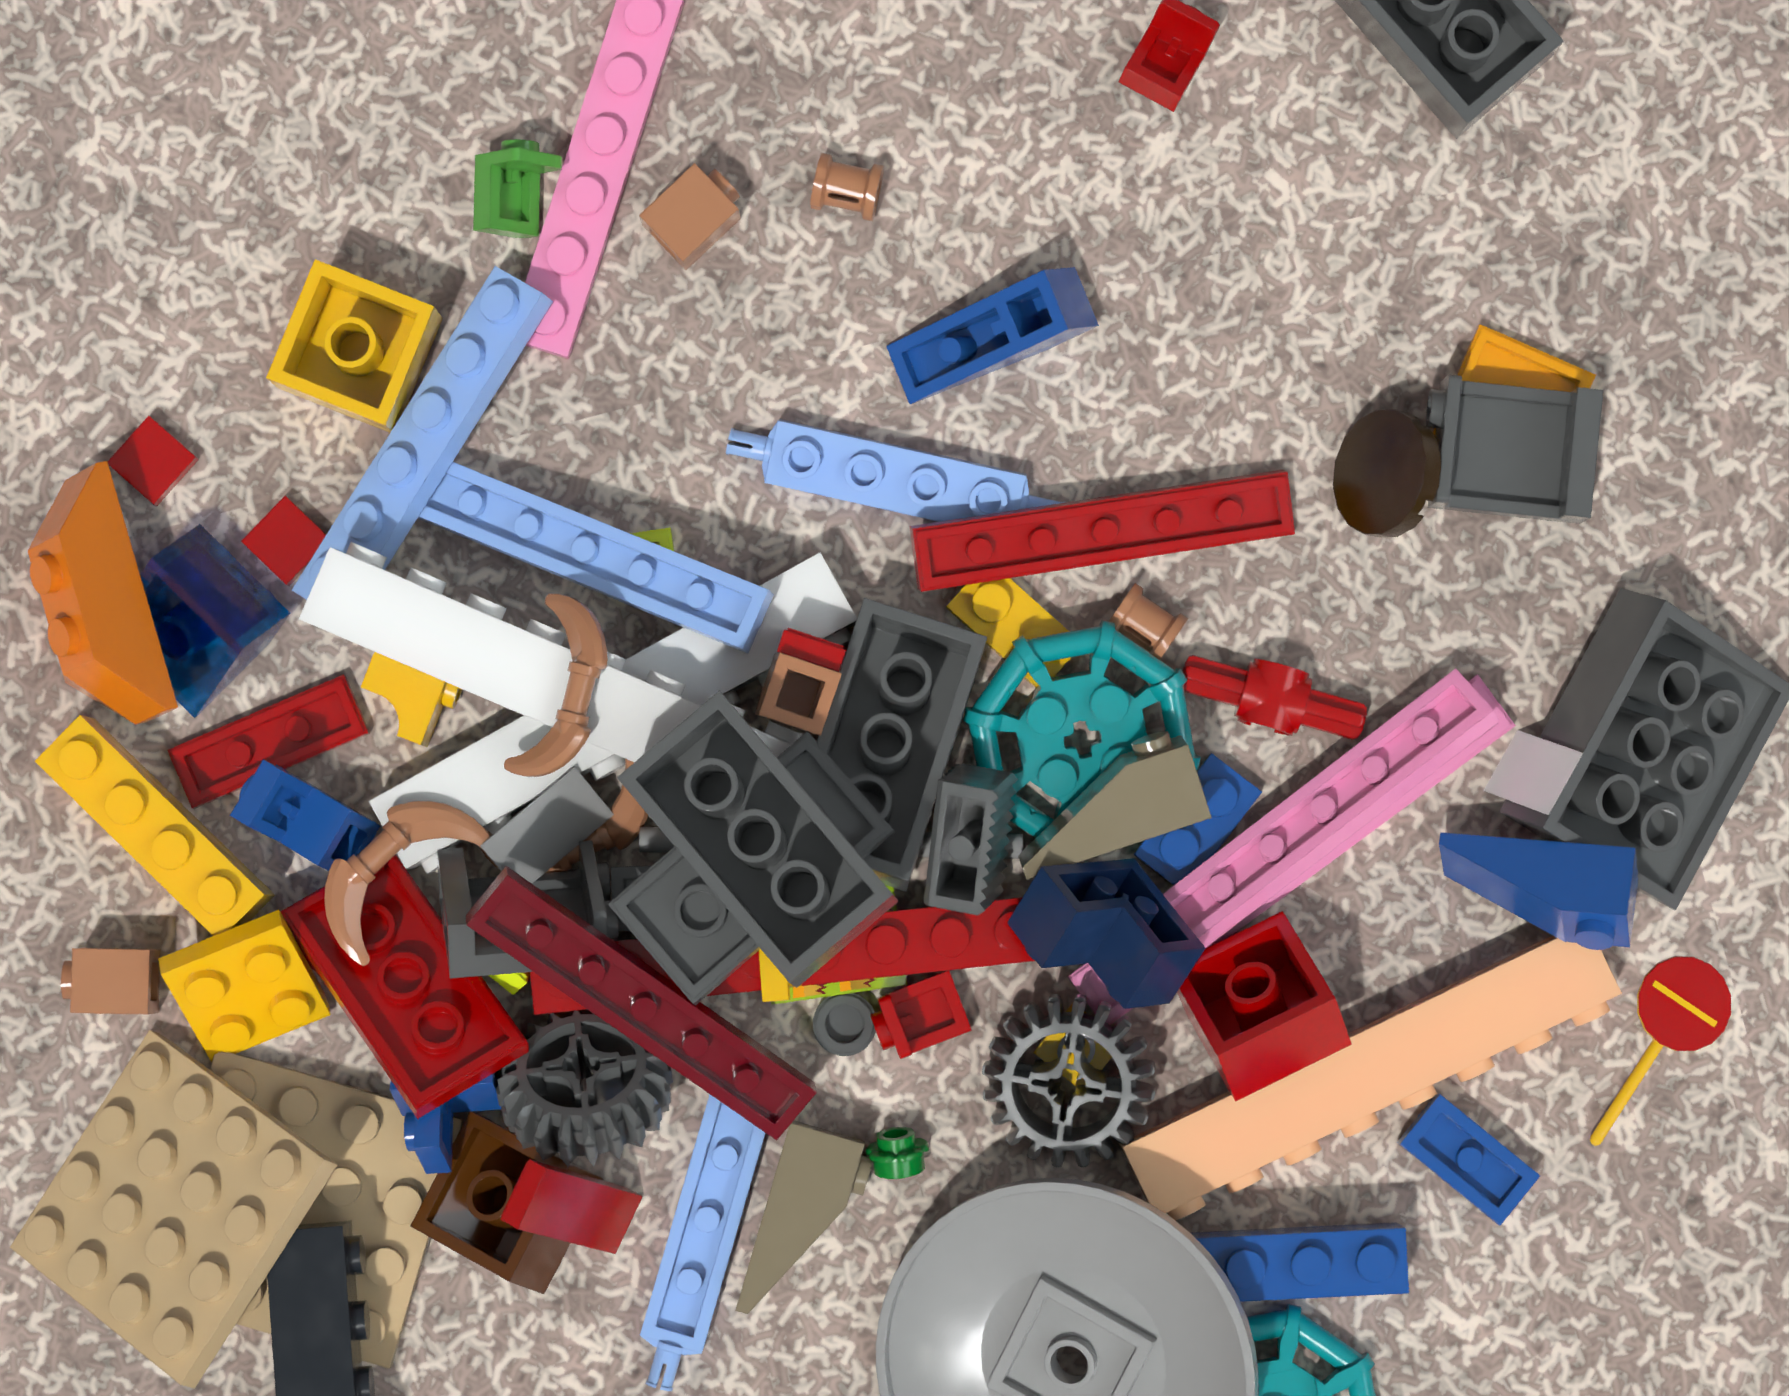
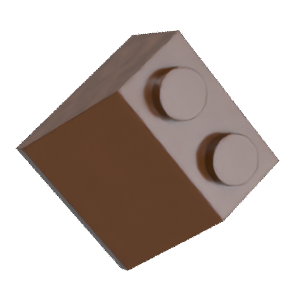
(468, 1203)

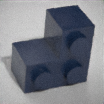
(1114, 922)

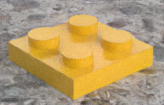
(244, 985)

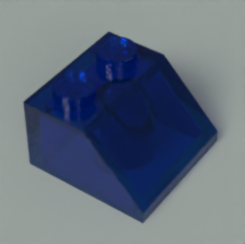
(207, 616)

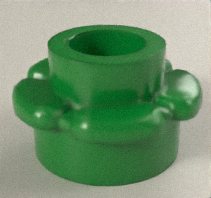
(897, 1153)

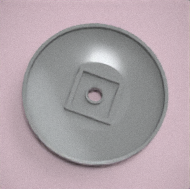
(1053, 1268)

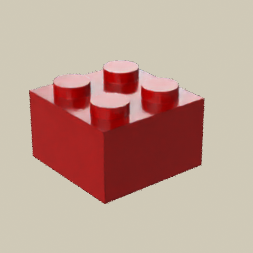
(1262, 1007)

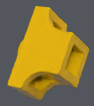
(413, 694)

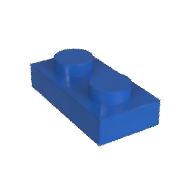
(1184, 849)
(1468, 1159)

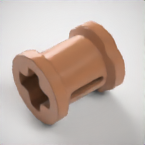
(846, 187)
(1147, 622)

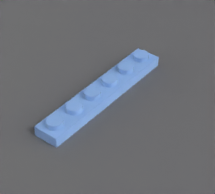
(435, 421)
(598, 556)

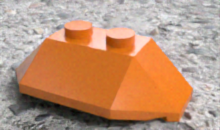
(98, 600)

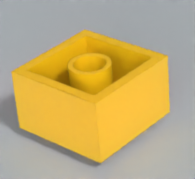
(354, 346)

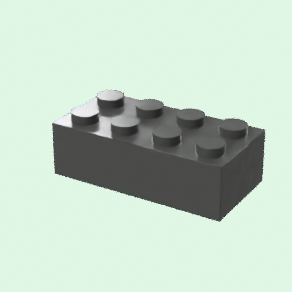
(1458, 52)
(899, 721)
(757, 839)

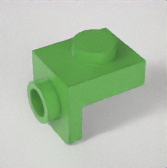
(510, 188)

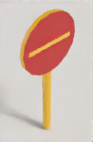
(1681, 1008)

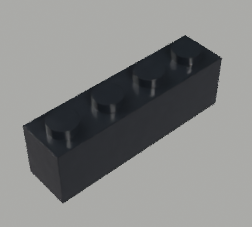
(318, 1314)

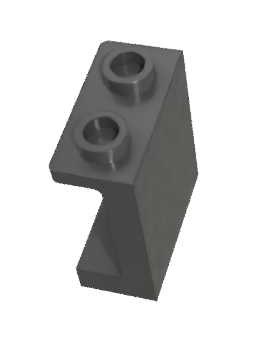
(1515, 449)
(470, 954)

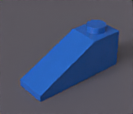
(993, 333)
(1561, 887)

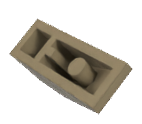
(1129, 802)
(806, 1196)

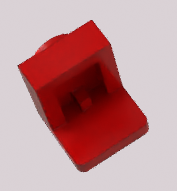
(1170, 53)
(920, 1015)

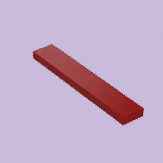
(1102, 530)

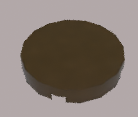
(1386, 473)

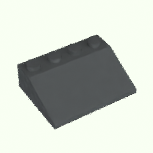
(1665, 739)

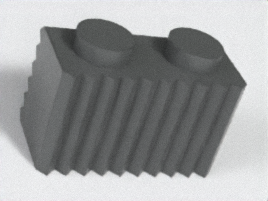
(969, 838)

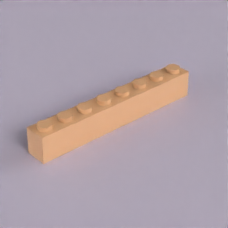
(1386, 1064)

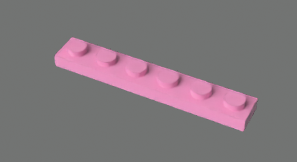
(598, 165)
(1331, 807)

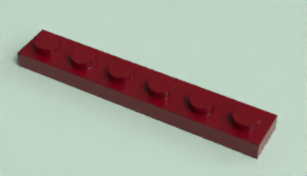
(640, 1003)

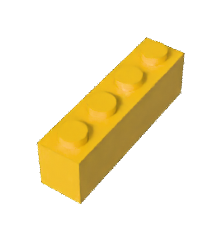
(153, 826)

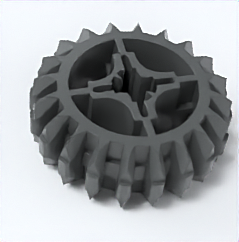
(1040, 1080)
(545, 1097)

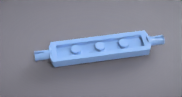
(882, 473)
(700, 1238)

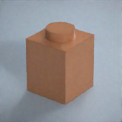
(692, 214)
(798, 693)
(112, 981)

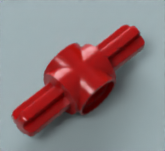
(1274, 697)

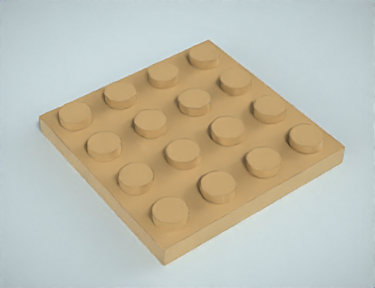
(372, 1185)
(173, 1208)

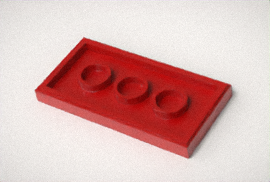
(419, 1024)

